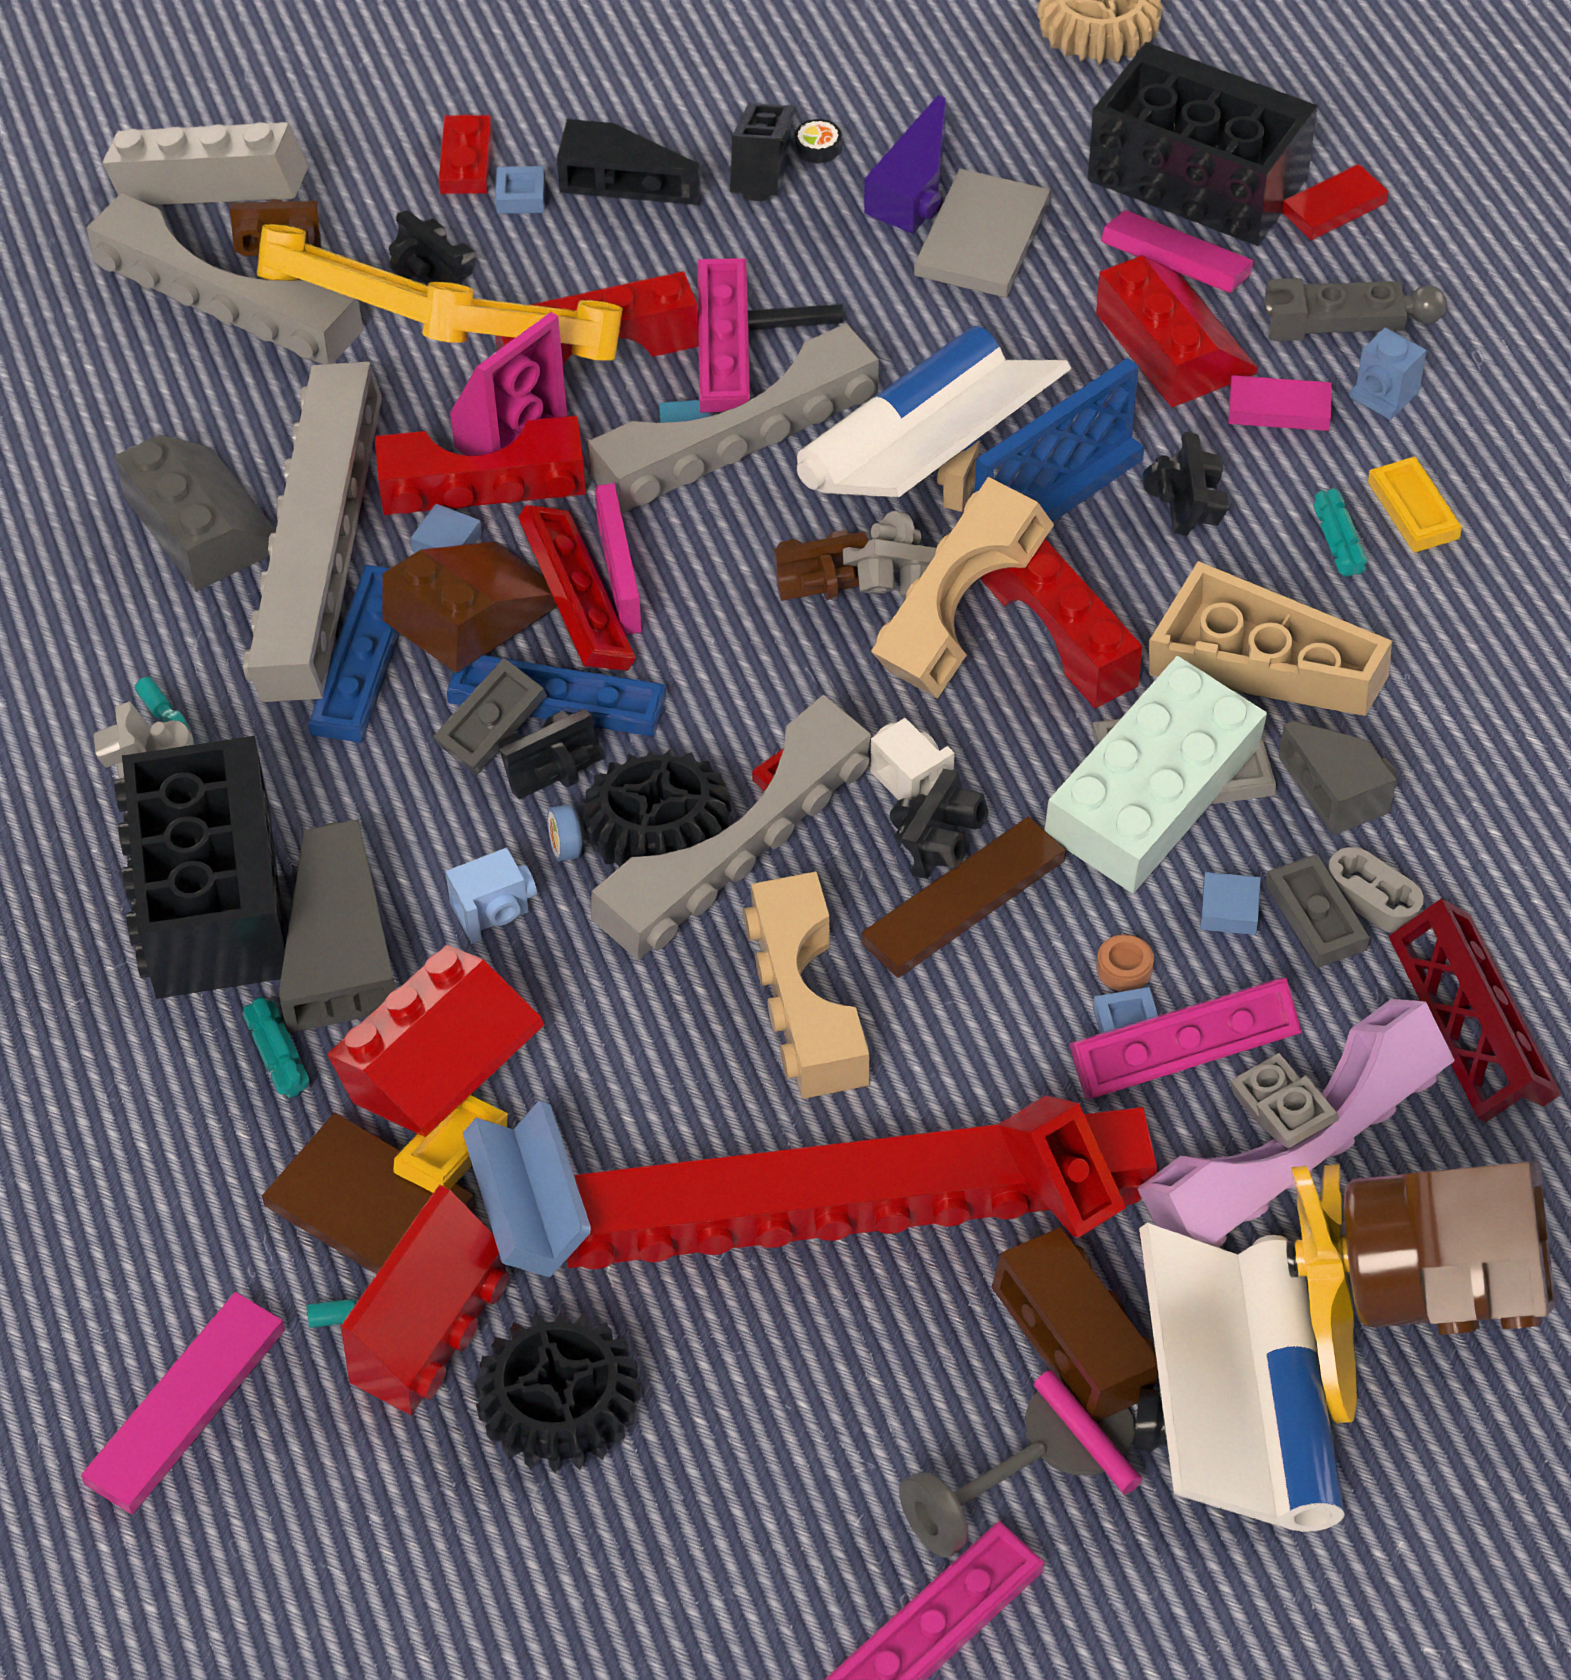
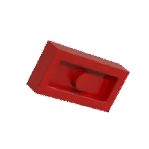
(465, 154)

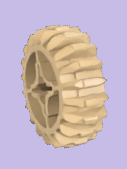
(1099, 26)

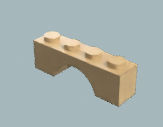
(993, 533)
(822, 1037)

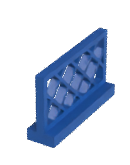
(1081, 460)

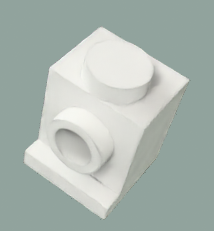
(907, 760)

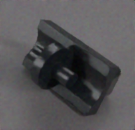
(425, 253)
(1183, 485)
(550, 753)
(931, 821)

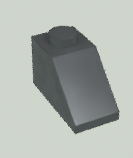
(1338, 775)

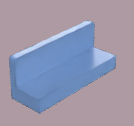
(528, 1190)

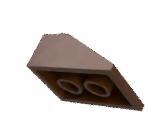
(463, 600)

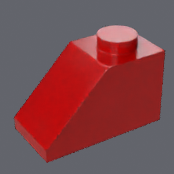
(1063, 1163)

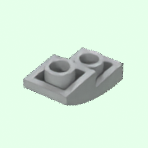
(1282, 1101)

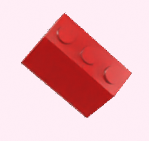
(1168, 330)
(434, 1041)
(423, 1304)

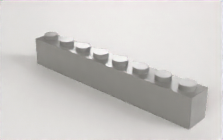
(314, 534)

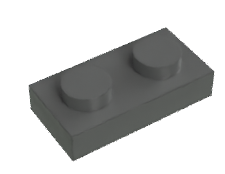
(489, 715)
(1317, 911)

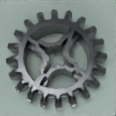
(654, 806)
(599, 1370)

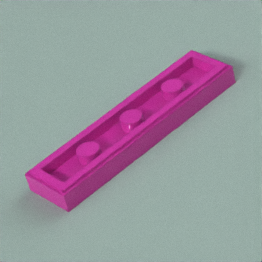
(723, 334)
(1185, 1038)
(182, 1403)
(947, 1611)

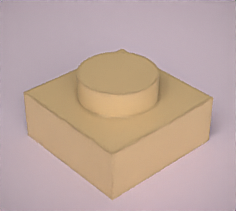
(958, 478)

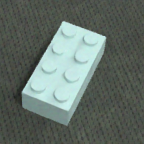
(1154, 774)

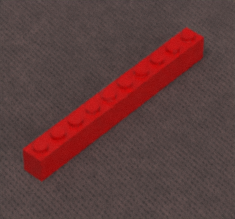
(830, 1191)

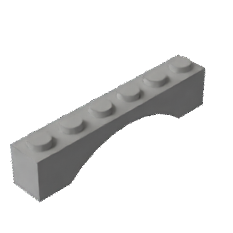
(293, 314)
(659, 457)
(656, 893)

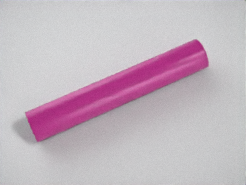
(1088, 1432)

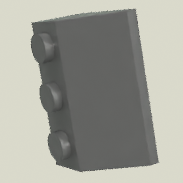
(193, 508)

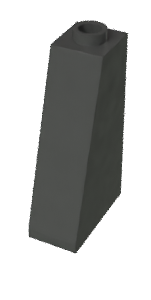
(335, 939)

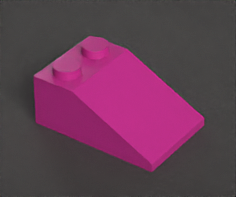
(509, 388)

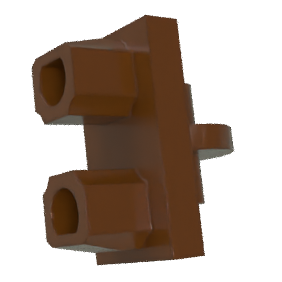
(249, 218)
(816, 565)

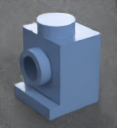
(1389, 373)

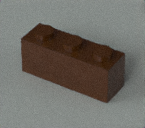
(1075, 1323)

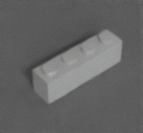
(206, 163)

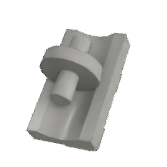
(890, 551)
(135, 735)

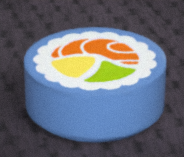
(564, 832)

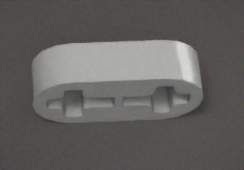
(1375, 888)

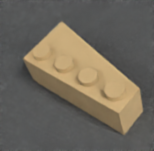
(1269, 644)

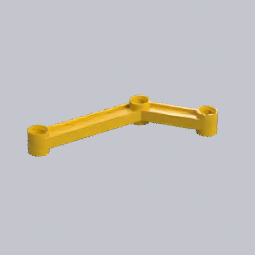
(442, 307)

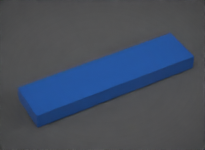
(356, 665)
(611, 700)

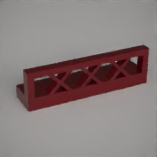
(1491, 1004)

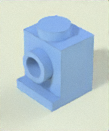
(489, 892)

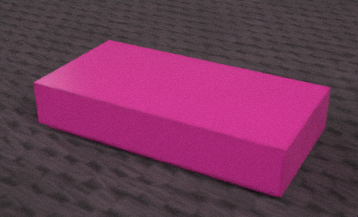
(1280, 403)

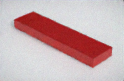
(576, 588)

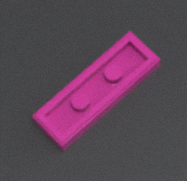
(1177, 251)
(618, 558)

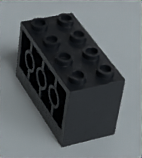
(1201, 143)
(200, 867)

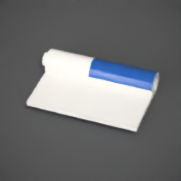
(924, 418)
(1241, 1381)

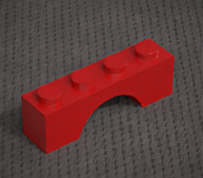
(655, 313)
(536, 465)
(1091, 641)

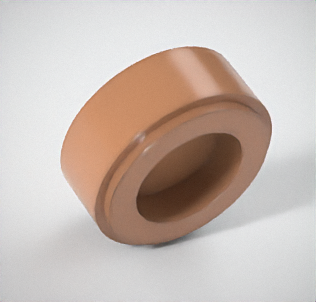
(1125, 963)

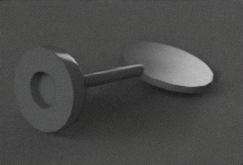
(937, 1512)

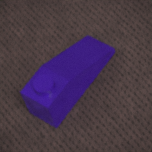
(907, 178)

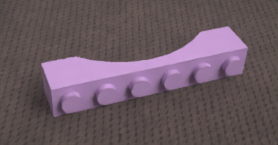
(1382, 1063)

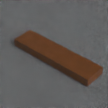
(962, 897)

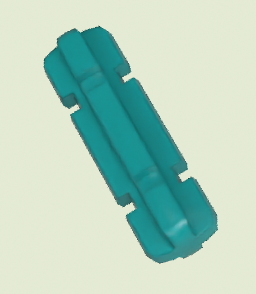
(1340, 532)
(276, 1047)

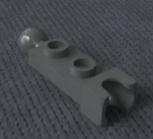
(1346, 307)

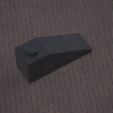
(760, 150)
(621, 164)

